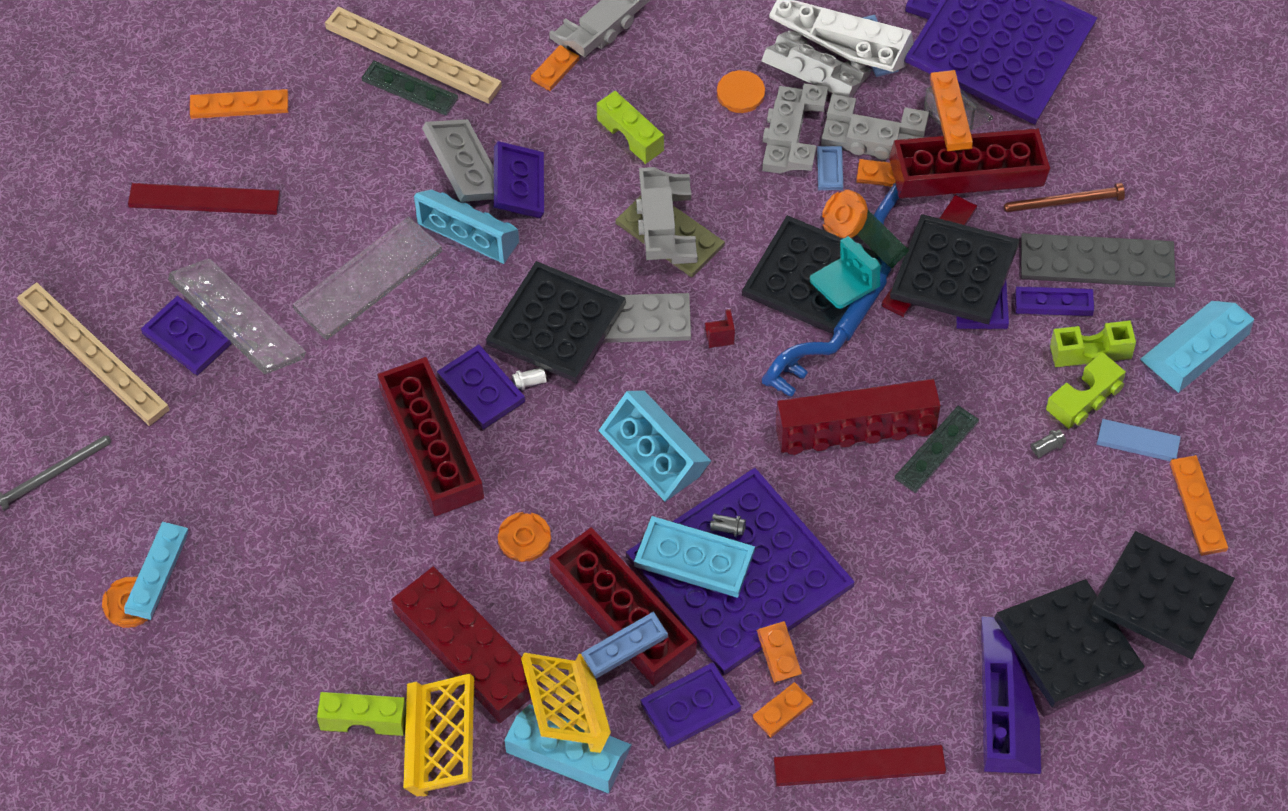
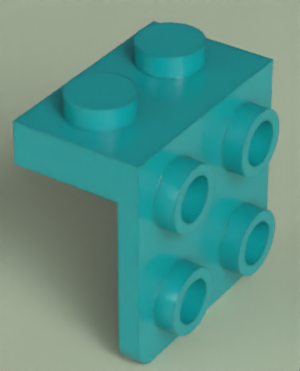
(849, 276)

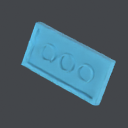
(694, 556)

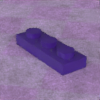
(1054, 301)

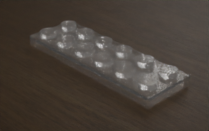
(367, 278)
(237, 316)

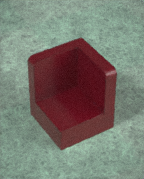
(721, 332)

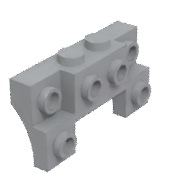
(597, 26)
(797, 58)
(786, 120)
(868, 134)
(658, 225)

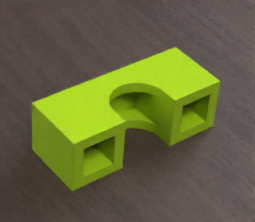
(641, 134)
(1072, 348)
(1073, 406)
(380, 713)

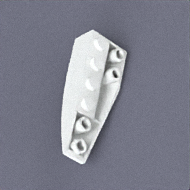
(846, 34)

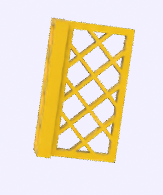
(585, 700)
(420, 737)

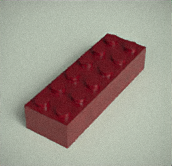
(994, 163)
(857, 416)
(430, 436)
(618, 599)
(464, 642)

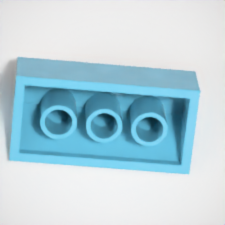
(466, 225)
(1199, 343)
(653, 444)
(565, 756)

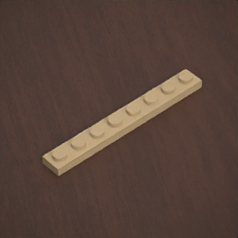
(413, 55)
(93, 354)

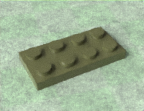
(706, 242)

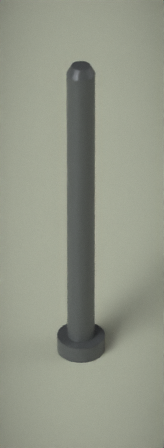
(53, 471)

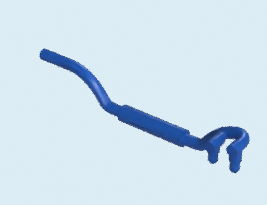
(843, 330)

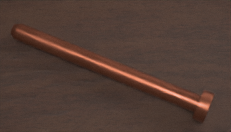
(1117, 191)

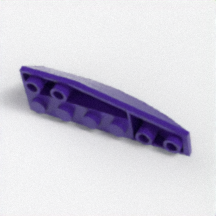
(1009, 709)

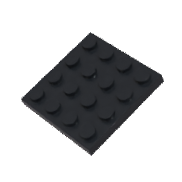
(955, 269)
(785, 272)
(556, 321)
(1163, 594)
(1068, 644)

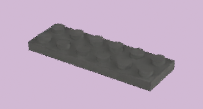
(1097, 260)

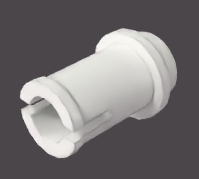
(529, 378)

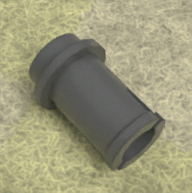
(1048, 443)
(728, 524)

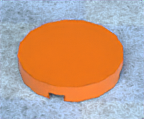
(740, 91)
(845, 214)
(524, 545)
(112, 604)

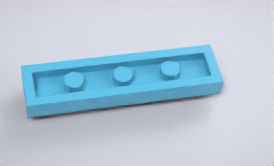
(156, 571)

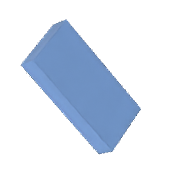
(830, 167)

